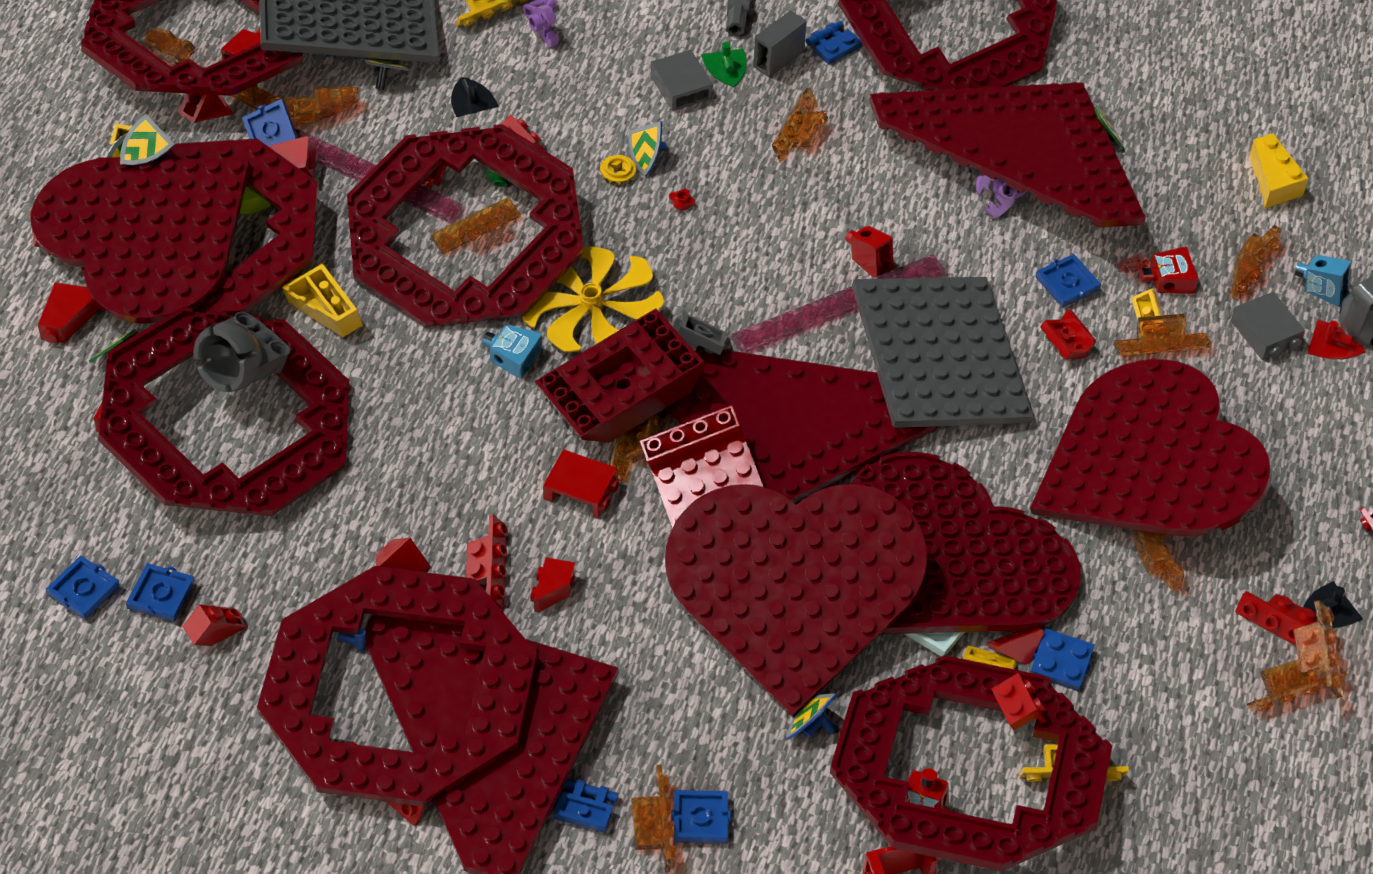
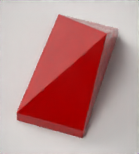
(1019, 644)

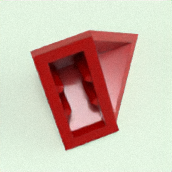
(204, 107)
(402, 554)

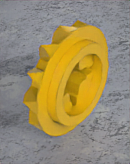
(614, 163)

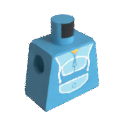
(1326, 278)
(513, 348)

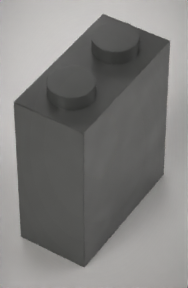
(779, 43)
(681, 80)
(1268, 326)

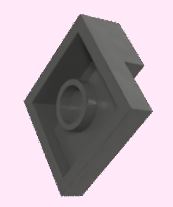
(700, 333)

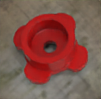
(682, 199)

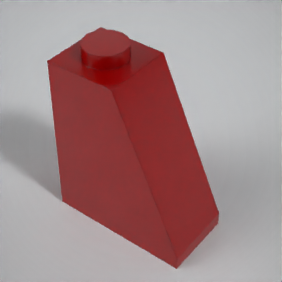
(65, 312)

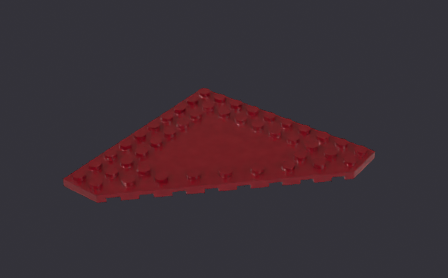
(1027, 135)
(798, 417)
(432, 686)

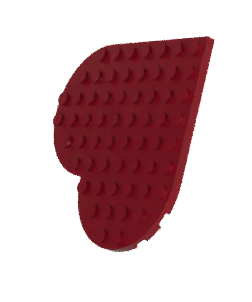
(145, 231)
(1154, 456)
(983, 560)
(795, 584)

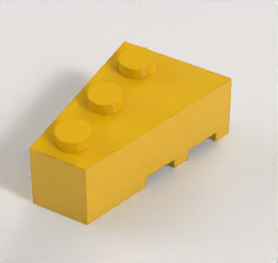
(1276, 171)
(323, 300)

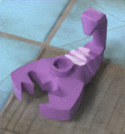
(541, 18)
(1003, 194)

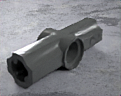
(737, 13)

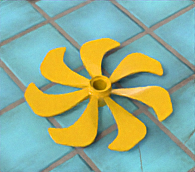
(592, 299)

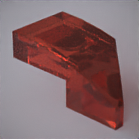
(1133, 263)

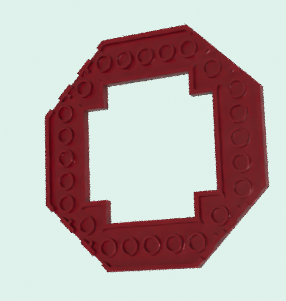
(992, 66)
(144, 71)
(292, 248)
(522, 281)
(170, 473)
(868, 740)
(382, 772)

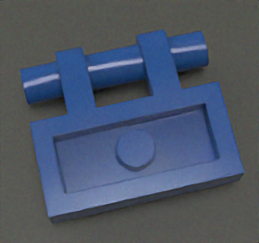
(836, 47)
(585, 811)

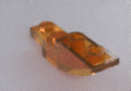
(167, 46)
(324, 104)
(1250, 260)
(1157, 558)

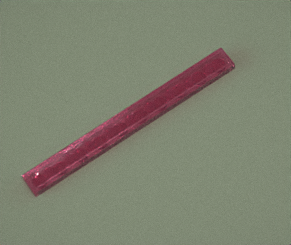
(358, 168)
(824, 309)

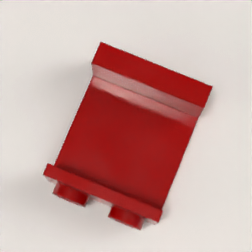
(582, 480)
(895, 861)

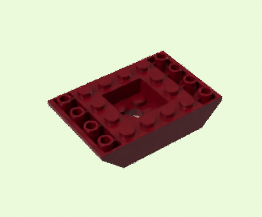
(642, 355)

